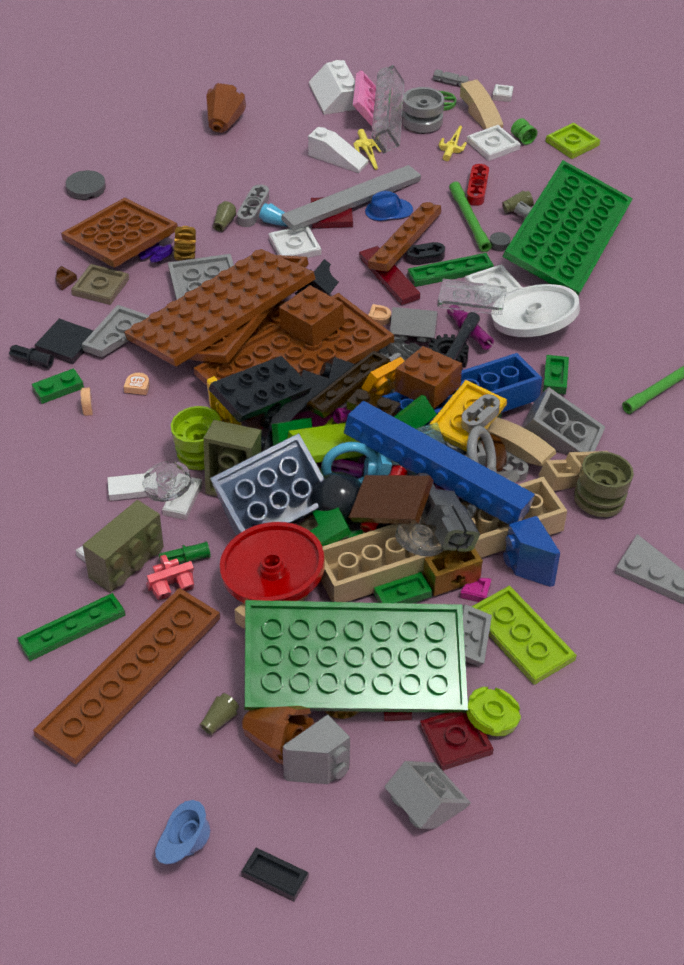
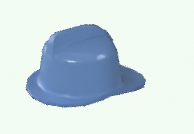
(184, 833)

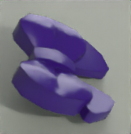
(157, 251)

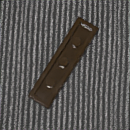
(346, 385)

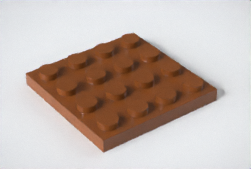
(119, 232)

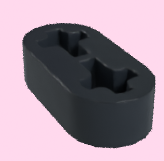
(425, 253)

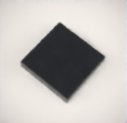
(64, 341)

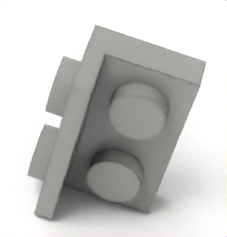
(476, 633)

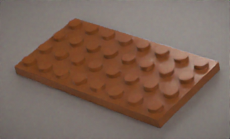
(218, 306)
(350, 343)

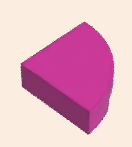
(476, 591)

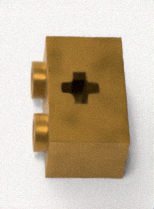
(452, 570)

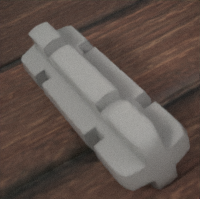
(450, 78)

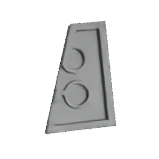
(110, 332)

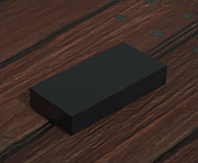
(275, 874)

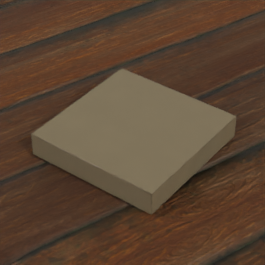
(100, 284)

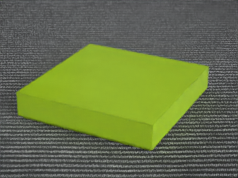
(572, 140)

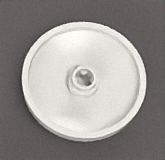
(537, 310)

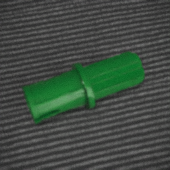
(188, 553)

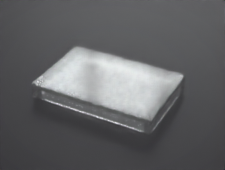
(472, 296)

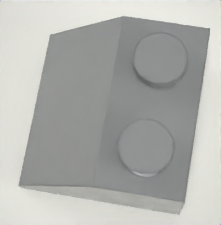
(414, 323)
(317, 754)
(426, 794)

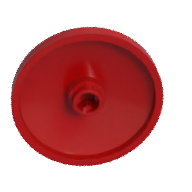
(272, 563)

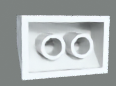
(334, 87)

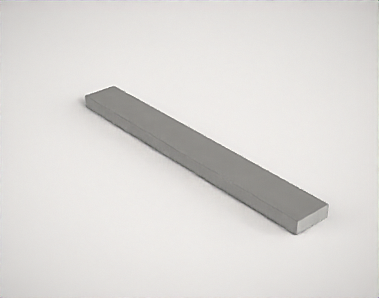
(349, 198)

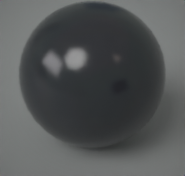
(336, 491)

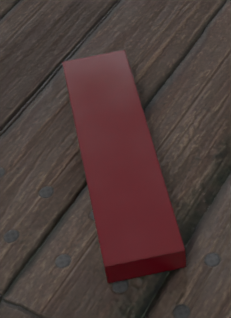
(393, 280)

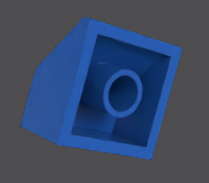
(531, 552)

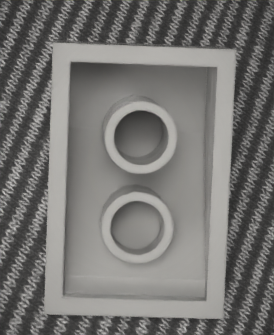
(563, 424)

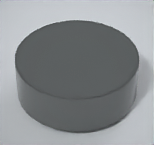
(499, 241)

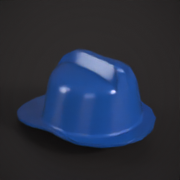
(387, 206)

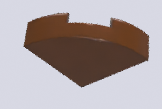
(64, 277)

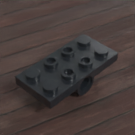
(260, 389)

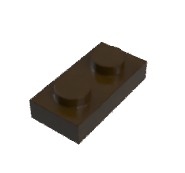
(385, 404)

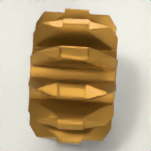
(184, 243)

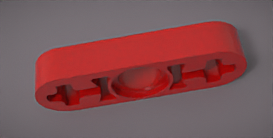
(477, 189)

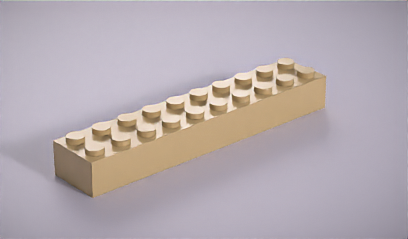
(377, 558)

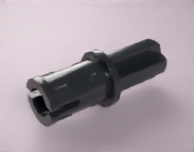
(31, 356)

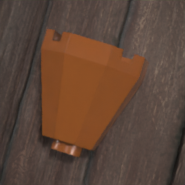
(224, 106)
(275, 727)

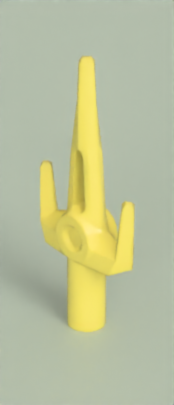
(366, 145)
(451, 146)

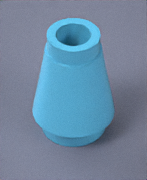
(272, 214)

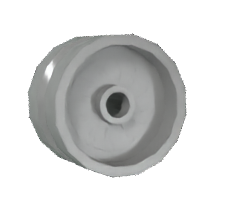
(423, 109)

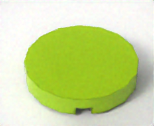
(493, 711)

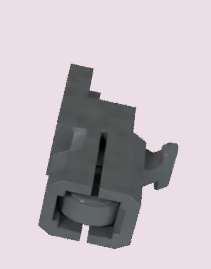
(452, 520)

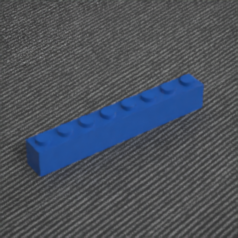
(445, 466)

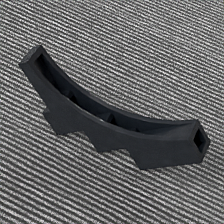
(330, 372)

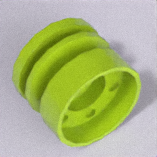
(188, 434)

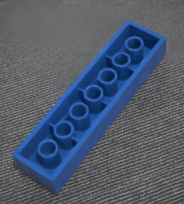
(507, 377)

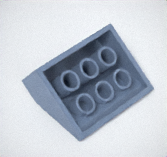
(269, 486)

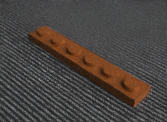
(404, 237)

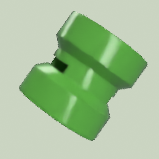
(524, 131)

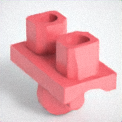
(168, 573)

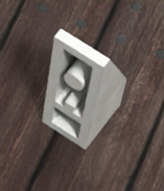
(335, 150)

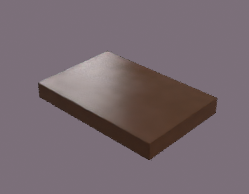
(391, 499)

